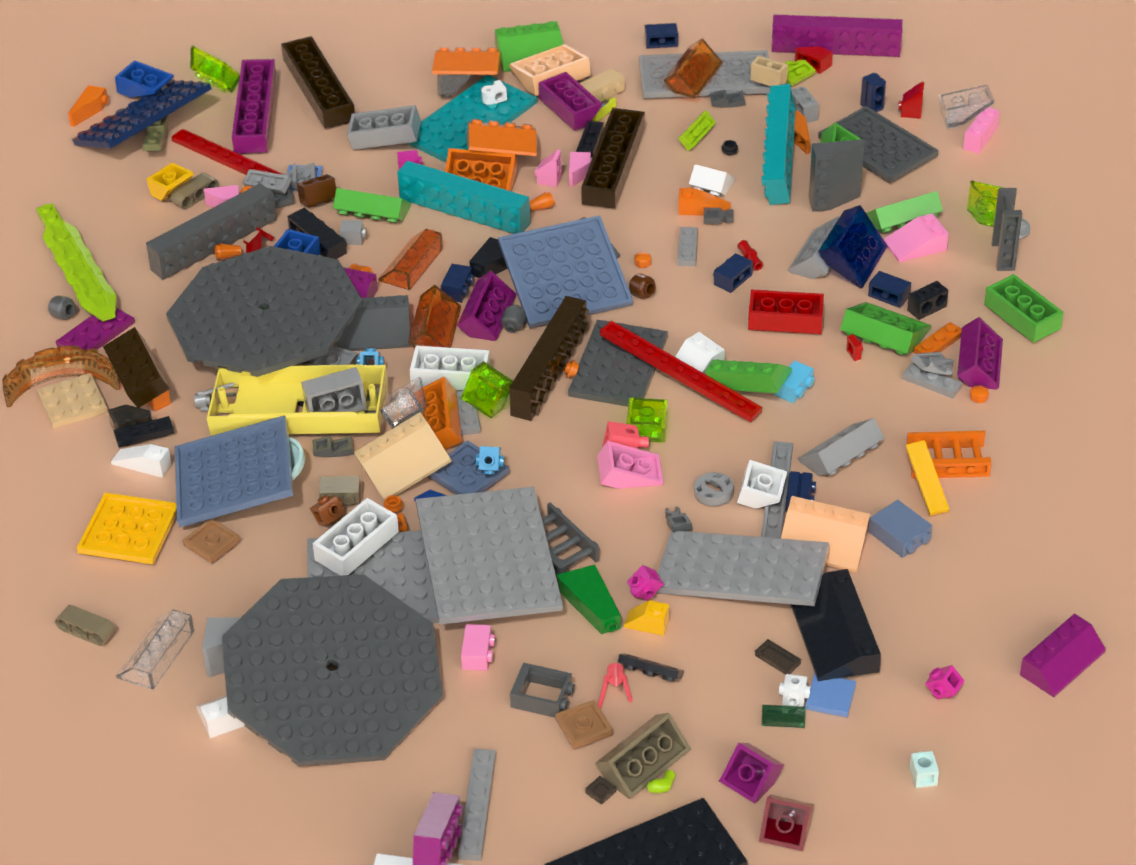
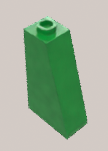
(590, 597)

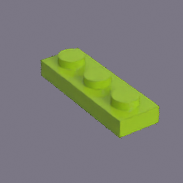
(697, 130)

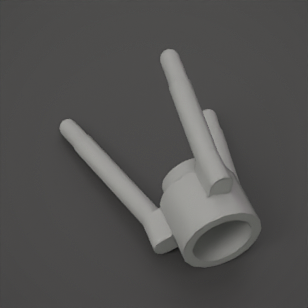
(203, 398)

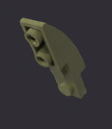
(156, 135)

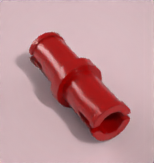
(750, 254)

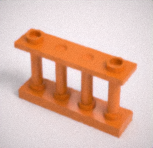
(957, 466)

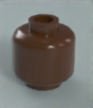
(642, 286)

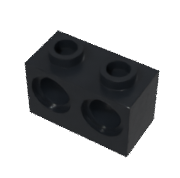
(927, 300)

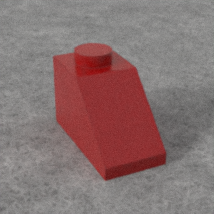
(816, 56)
(912, 102)

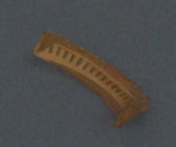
(57, 363)

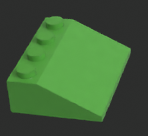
(525, 41)
(884, 327)

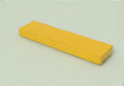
(927, 478)

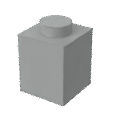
(353, 231)

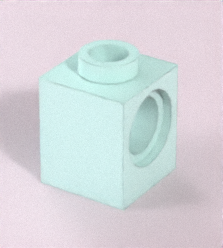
(924, 769)

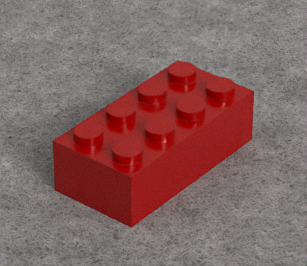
(785, 311)

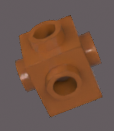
(327, 510)

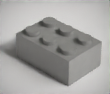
(335, 392)

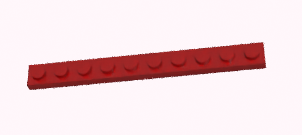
(681, 371)

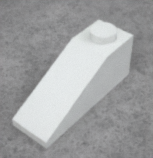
(145, 459)

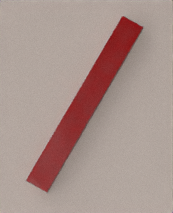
(218, 153)

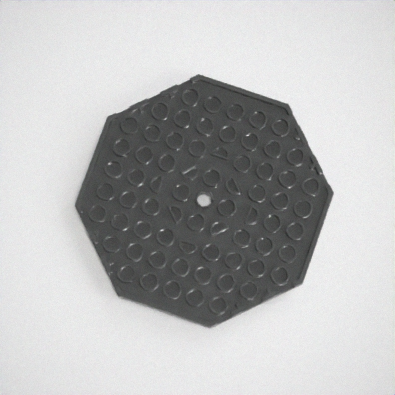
(305, 312)
(323, 716)

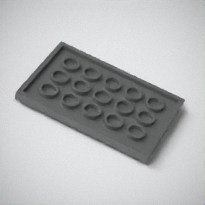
(887, 147)
(612, 373)

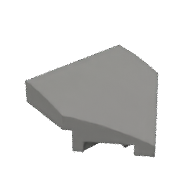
(301, 173)
(933, 362)

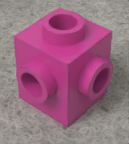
(645, 583)
(944, 682)

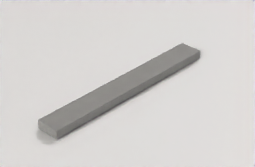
(774, 513)

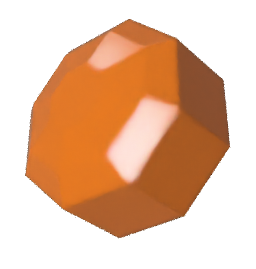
(642, 259)
(979, 394)

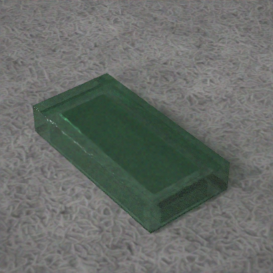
(783, 716)

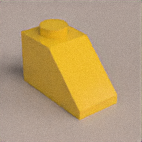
(649, 618)

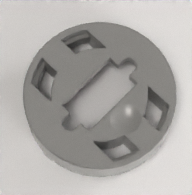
(710, 497)

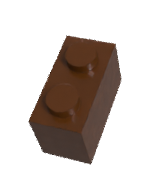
(316, 190)

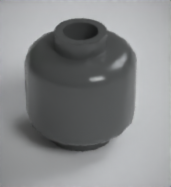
(61, 307)
(513, 318)

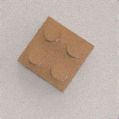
(211, 540)
(583, 724)

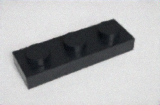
(590, 137)
(143, 431)
(650, 667)

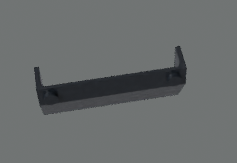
(837, 630)

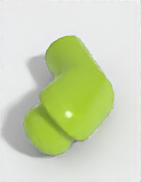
(662, 784)

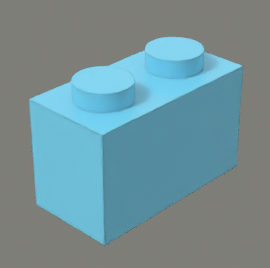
(797, 382)

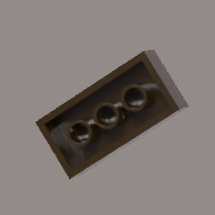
(136, 367)

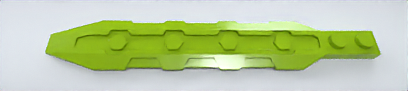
(77, 264)

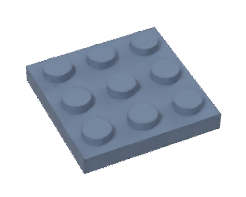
(463, 475)

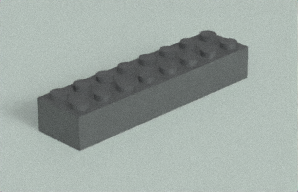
(220, 224)

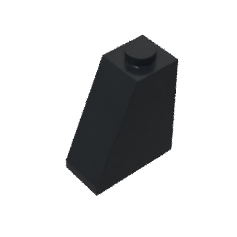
(488, 259)

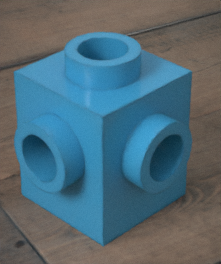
(370, 353)
(485, 454)

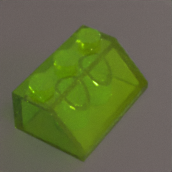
(213, 70)

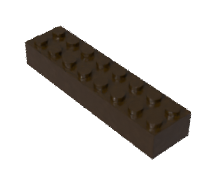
(318, 82)
(613, 158)
(548, 358)

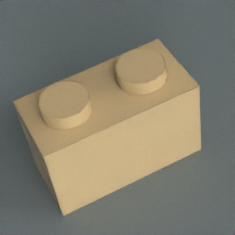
(768, 71)

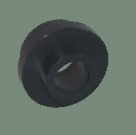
(729, 147)

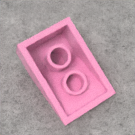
(918, 238)
(628, 467)

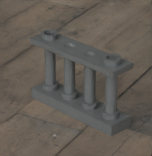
(1006, 229)
(564, 525)

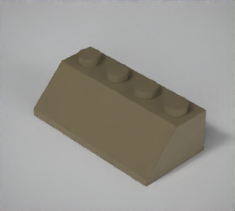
(643, 755)

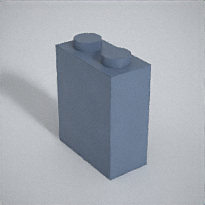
(900, 528)

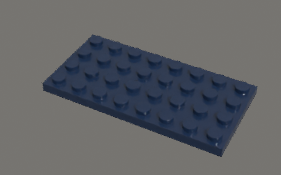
(141, 114)

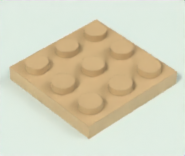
(72, 400)

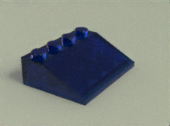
(853, 246)

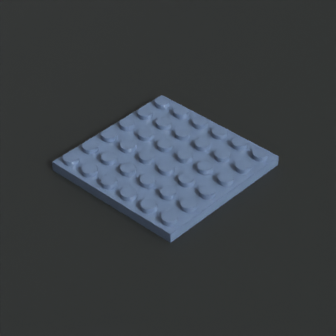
(563, 262)
(233, 471)

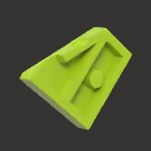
(798, 71)

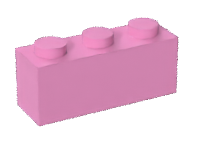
(981, 130)

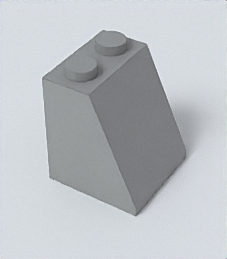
(212, 643)

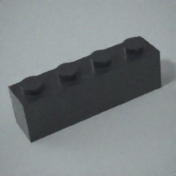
(330, 242)

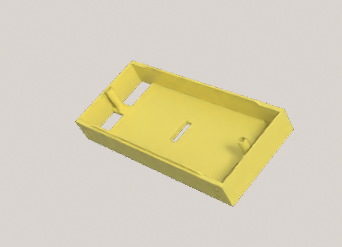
(279, 393)

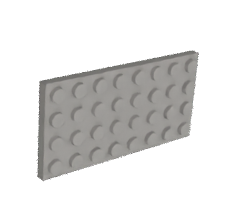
(731, 75)
(743, 567)

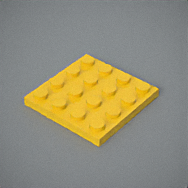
(128, 528)

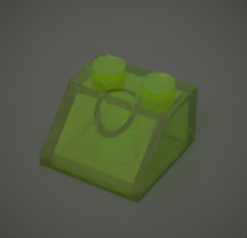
(982, 202)

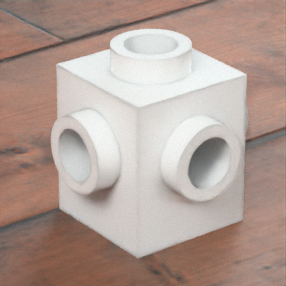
(794, 690)

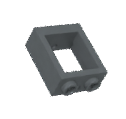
(543, 676)

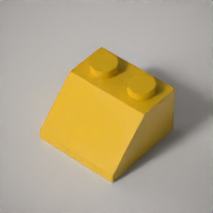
(167, 180)

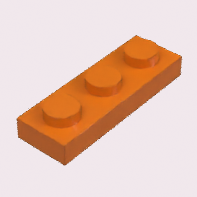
(940, 339)

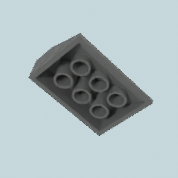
(835, 173)
(378, 325)

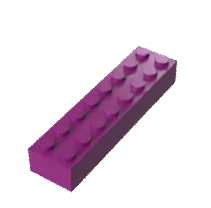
(838, 34)
(254, 106)

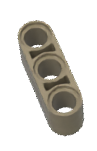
(193, 190)
(85, 625)

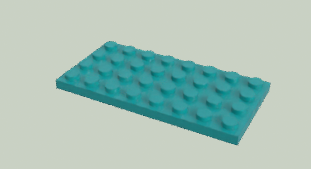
(449, 124)

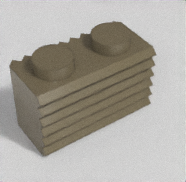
(344, 487)

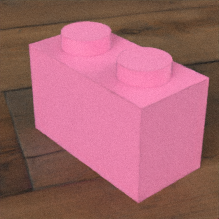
(476, 647)

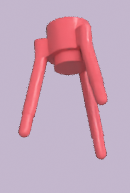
(615, 676)

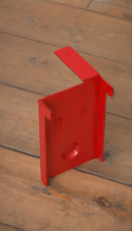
(256, 242)

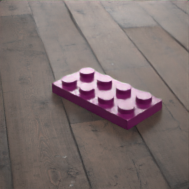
(95, 333)

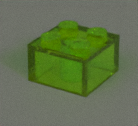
(486, 389)
(649, 417)

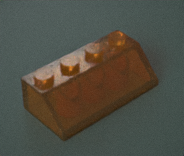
(693, 70)
(413, 260)
(434, 319)

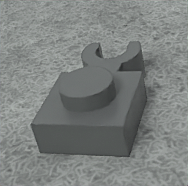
(715, 215)
(677, 521)

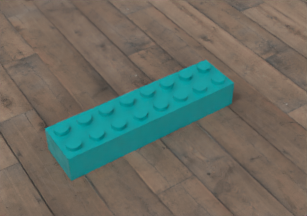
(779, 144)
(464, 198)

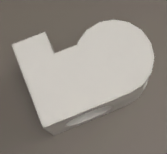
(494, 93)

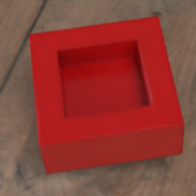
(854, 347)

